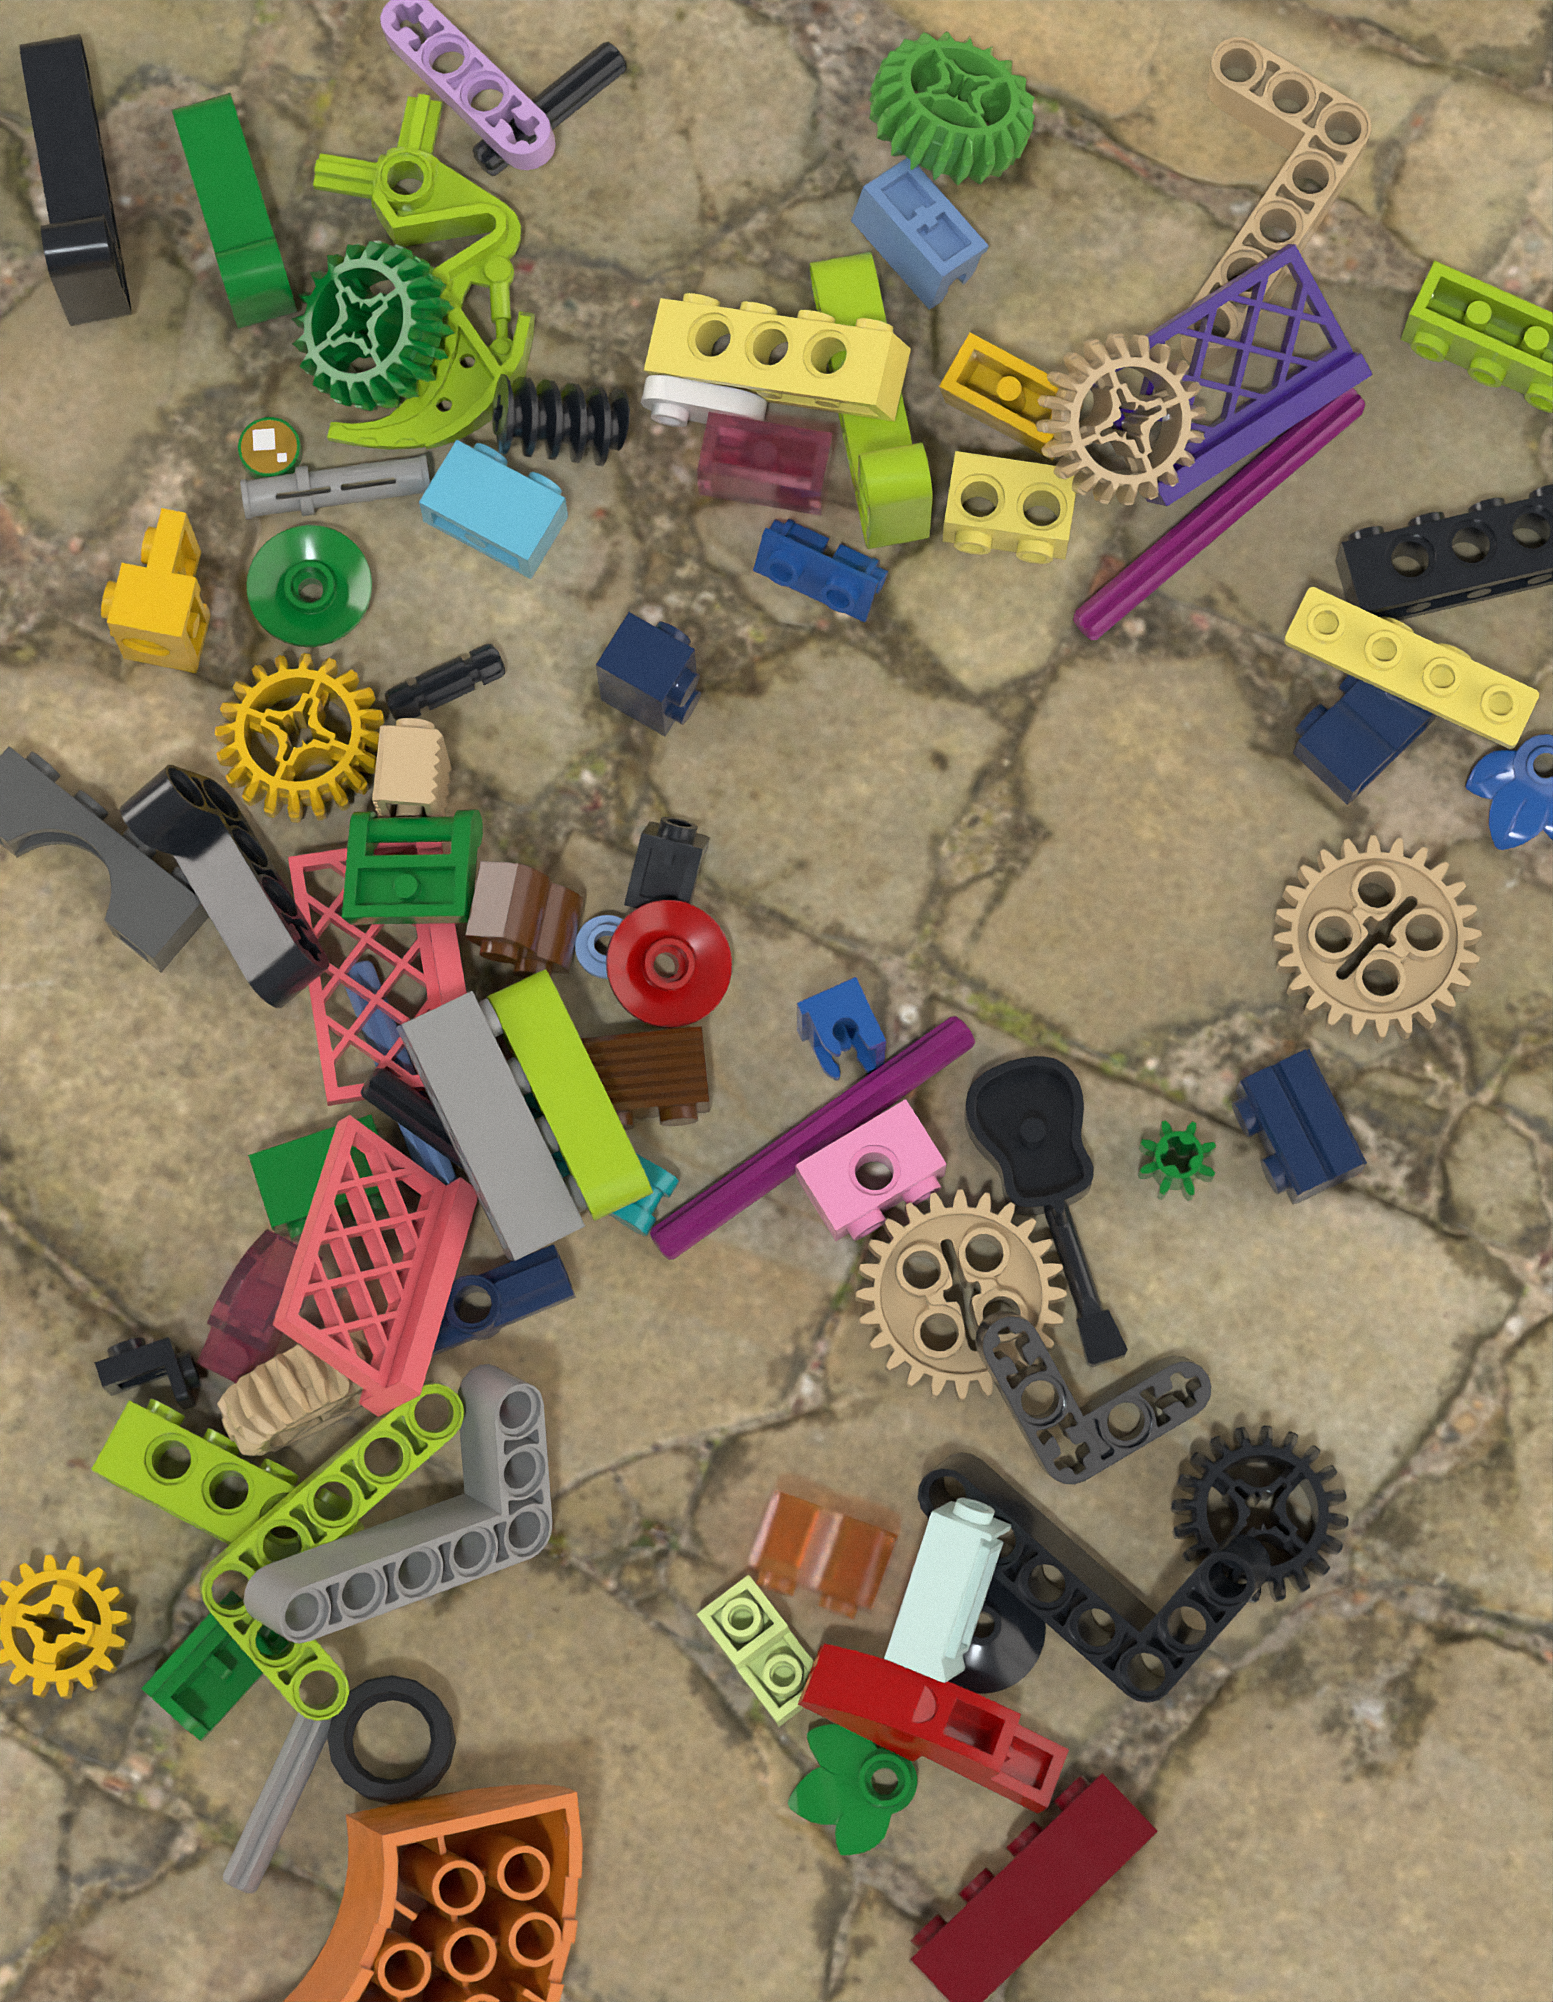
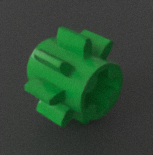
(1184, 1144)

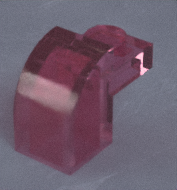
(246, 1308)

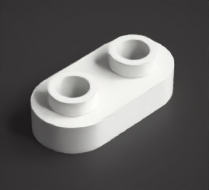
(680, 399)

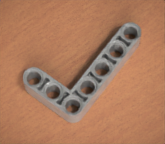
(439, 1547)

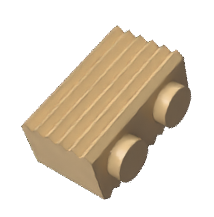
(411, 770)

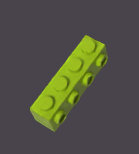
(1485, 332)

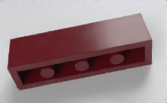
(1034, 1894)

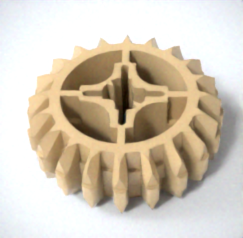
(1109, 395)
(289, 1399)

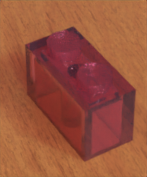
(764, 463)

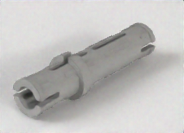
(261, 499)

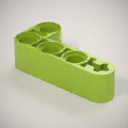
(570, 1094)

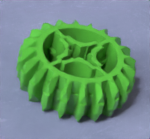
(947, 118)

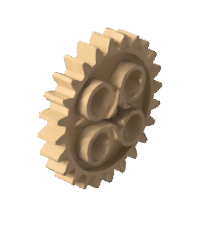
(1417, 975)
(903, 1309)

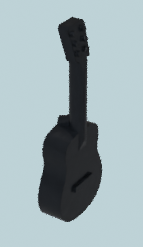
(1029, 1128)

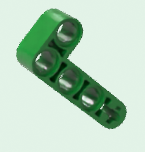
(234, 211)

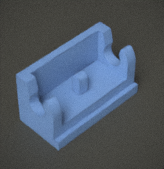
(918, 232)

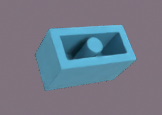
(495, 507)

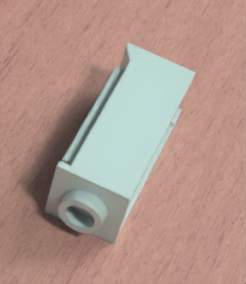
(947, 1589)

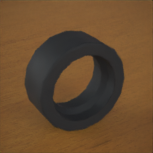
(440, 1750)

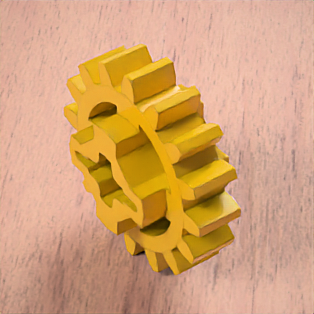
(65, 1597)

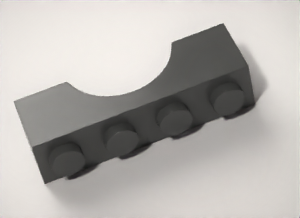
(147, 905)

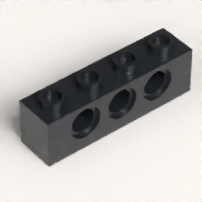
(1446, 580)

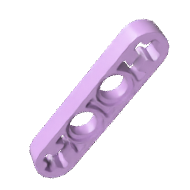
(463, 84)

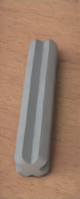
(276, 1804)

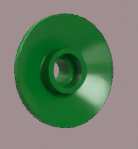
(304, 558)

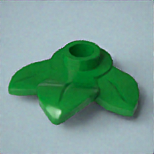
(843, 1791)

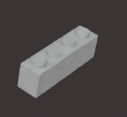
(492, 1126)

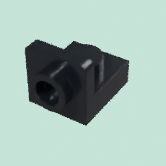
(666, 863)

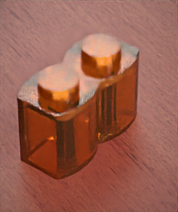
(821, 1554)

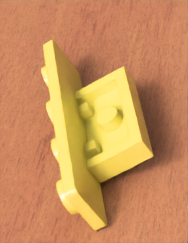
(1411, 667)

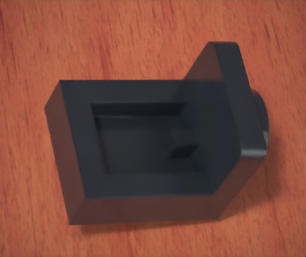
(138, 1363)

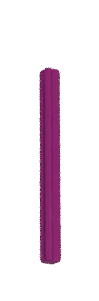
(1216, 515)
(824, 1127)

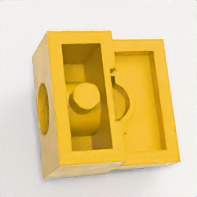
(158, 607)

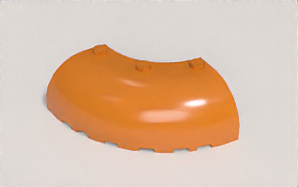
(455, 1900)

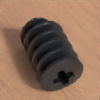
(559, 418)

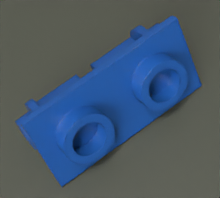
(796, 560)

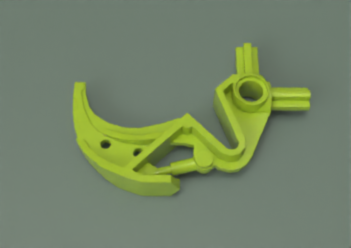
(438, 211)

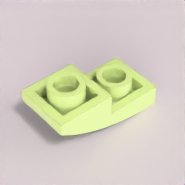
(759, 1647)

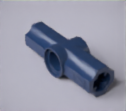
(515, 1294)

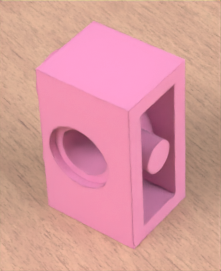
(891, 1139)

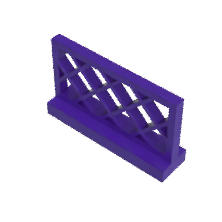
(1288, 397)

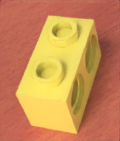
(1012, 489)

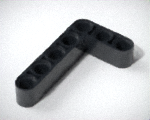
(82, 233)
(1093, 1587)

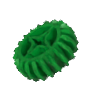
(393, 328)

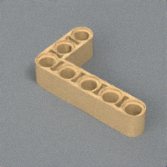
(1312, 157)

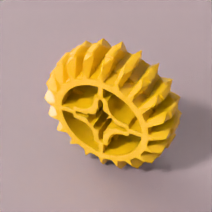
(276, 726)

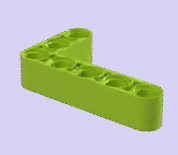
(885, 467)
(298, 1512)

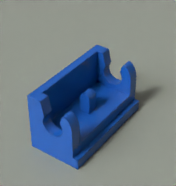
(839, 1021)

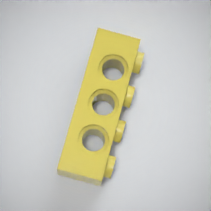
(864, 386)

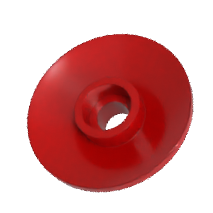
(699, 958)

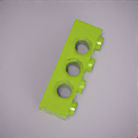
(145, 1434)

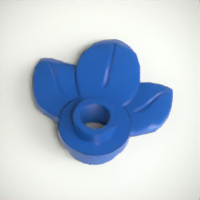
(1519, 796)

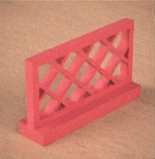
(439, 959)
(414, 1288)

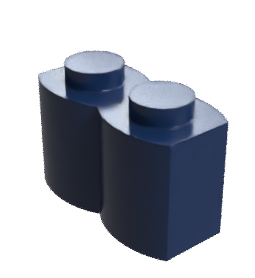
(1358, 736)

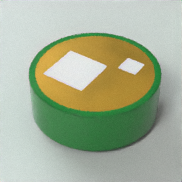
(269, 448)

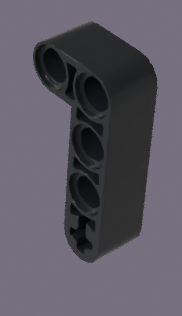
(231, 878)

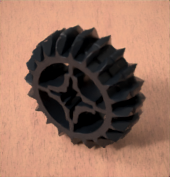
(1237, 1492)

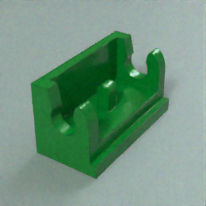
(209, 1674)

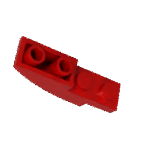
(935, 1721)

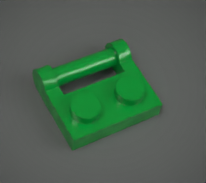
(411, 886)

